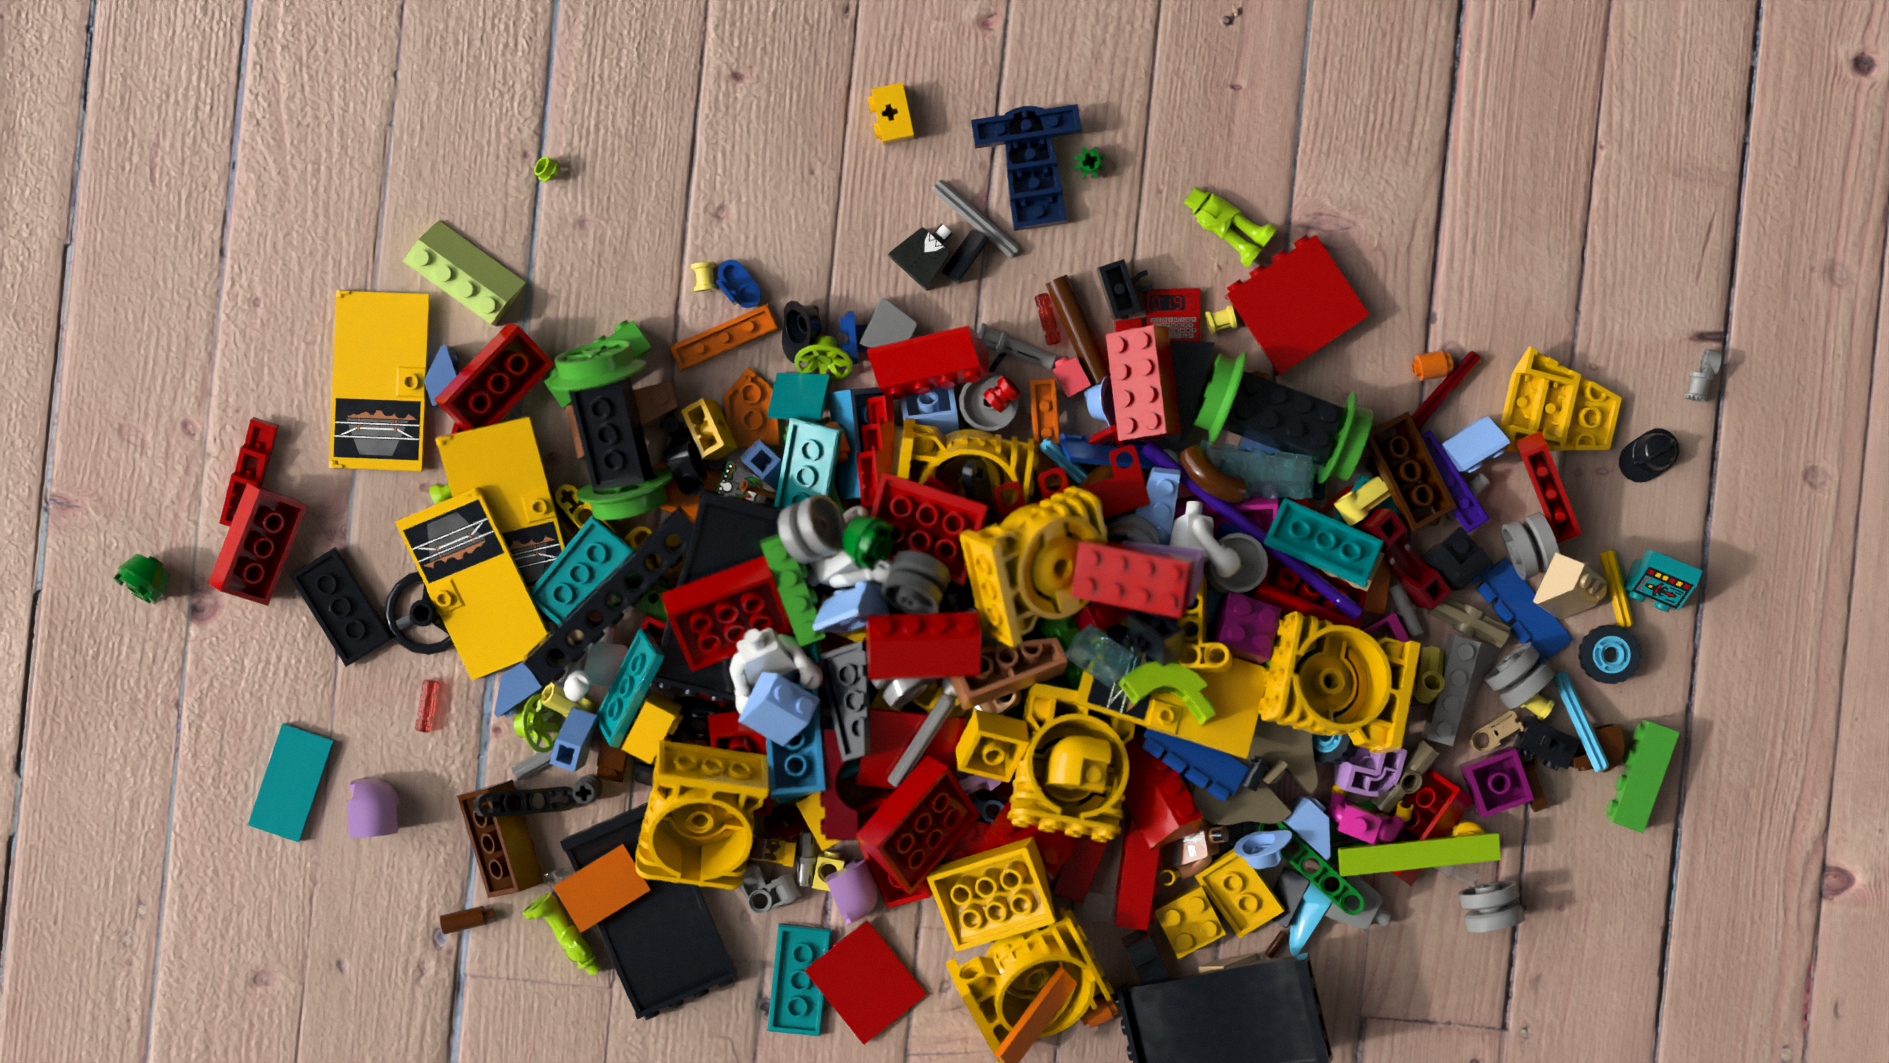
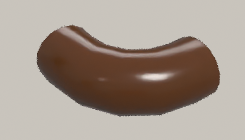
(1210, 478)

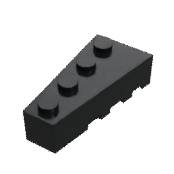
(1189, 368)

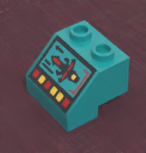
(1661, 581)

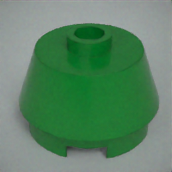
(868, 541)
(144, 578)

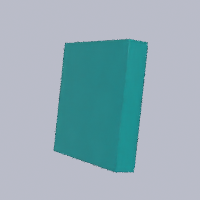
(799, 396)

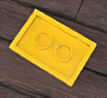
(1239, 893)

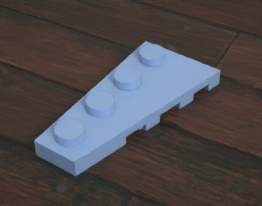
(1162, 494)

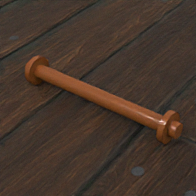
(746, 486)

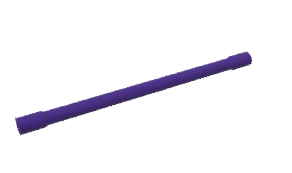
(1339, 599)

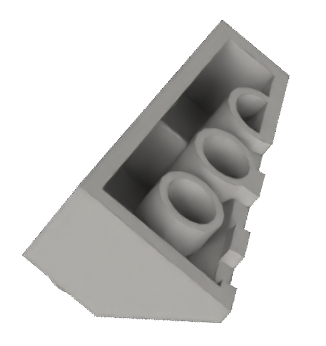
(1463, 672)

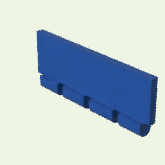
(1082, 452)
(1516, 602)
(1203, 762)

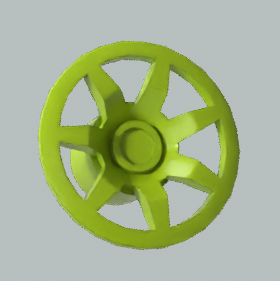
(824, 356)
(534, 724)

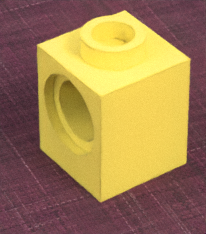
(828, 857)

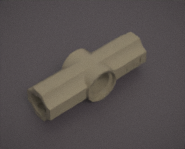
(1471, 622)
(1411, 776)

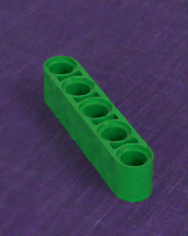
(1325, 871)

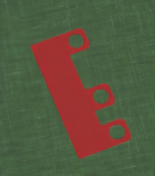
(1117, 494)

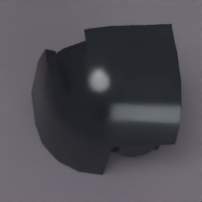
(1458, 560)

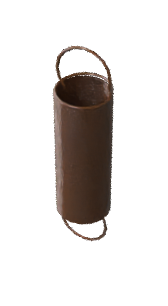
(1276, 944)

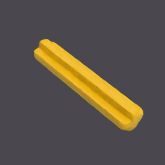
(1616, 588)

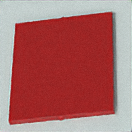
(891, 735)
(865, 982)

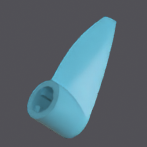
(1307, 916)

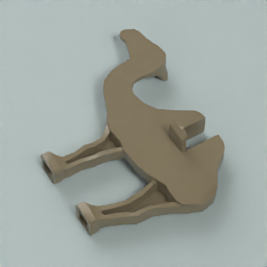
(1285, 750)

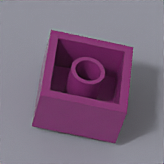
(1246, 627)
(1496, 782)

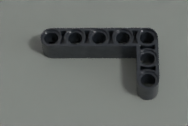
(1145, 956)

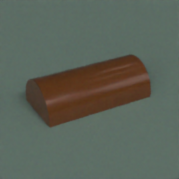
(1409, 471)

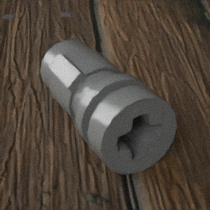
(589, 782)

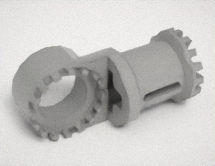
(1700, 380)

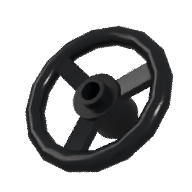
(415, 617)

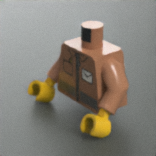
(1194, 852)

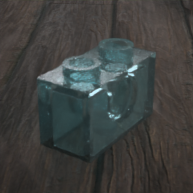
(1099, 655)

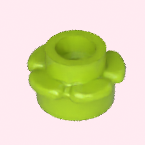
(546, 169)

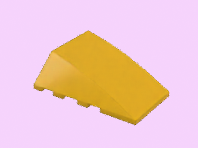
(1559, 404)

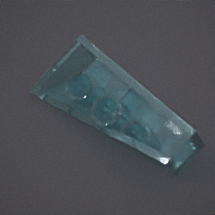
(1266, 474)

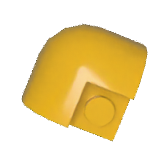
(1078, 764)

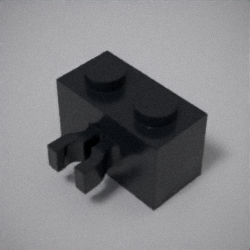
(1119, 289)
(1154, 636)
(1547, 743)

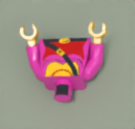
(1365, 822)

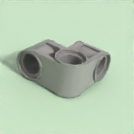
(779, 891)

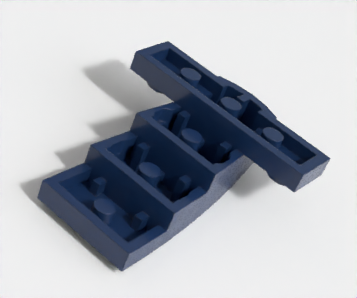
(1030, 159)

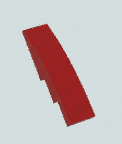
(877, 445)
(251, 464)

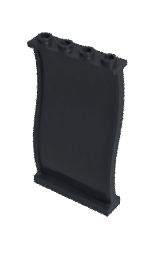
(722, 537)
(662, 940)
(1228, 1016)

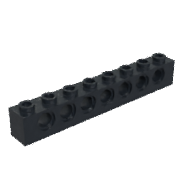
(550, 669)

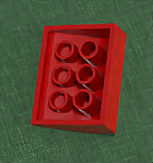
(928, 521)
(722, 608)
(918, 823)

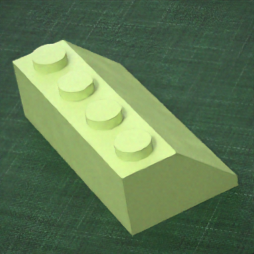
(465, 272)

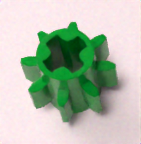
(1086, 169)

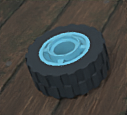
(1625, 660)
(1334, 749)

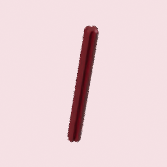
(1440, 395)

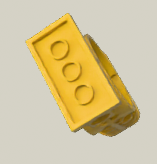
(932, 448)
(1029, 553)
(1377, 668)
(1100, 814)
(711, 815)
(1024, 967)

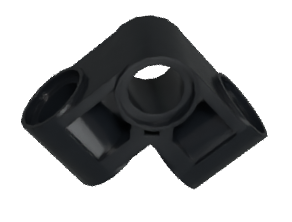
(685, 462)

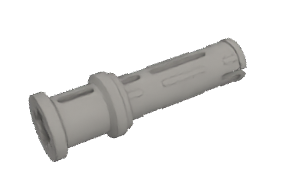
(1003, 343)

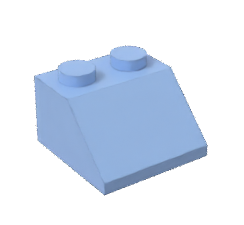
(932, 409)
(850, 608)
(778, 708)
(1310, 824)

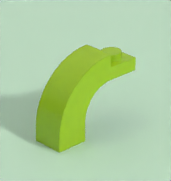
(1171, 679)

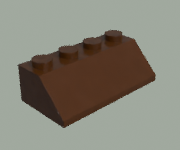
(501, 844)

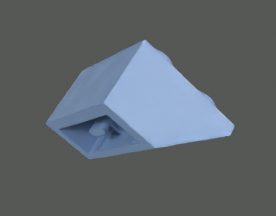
(1475, 443)

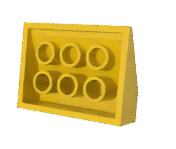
(993, 894)

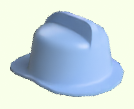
(1100, 401)
(1262, 848)

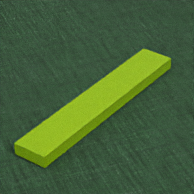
(1419, 854)

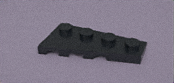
(848, 696)

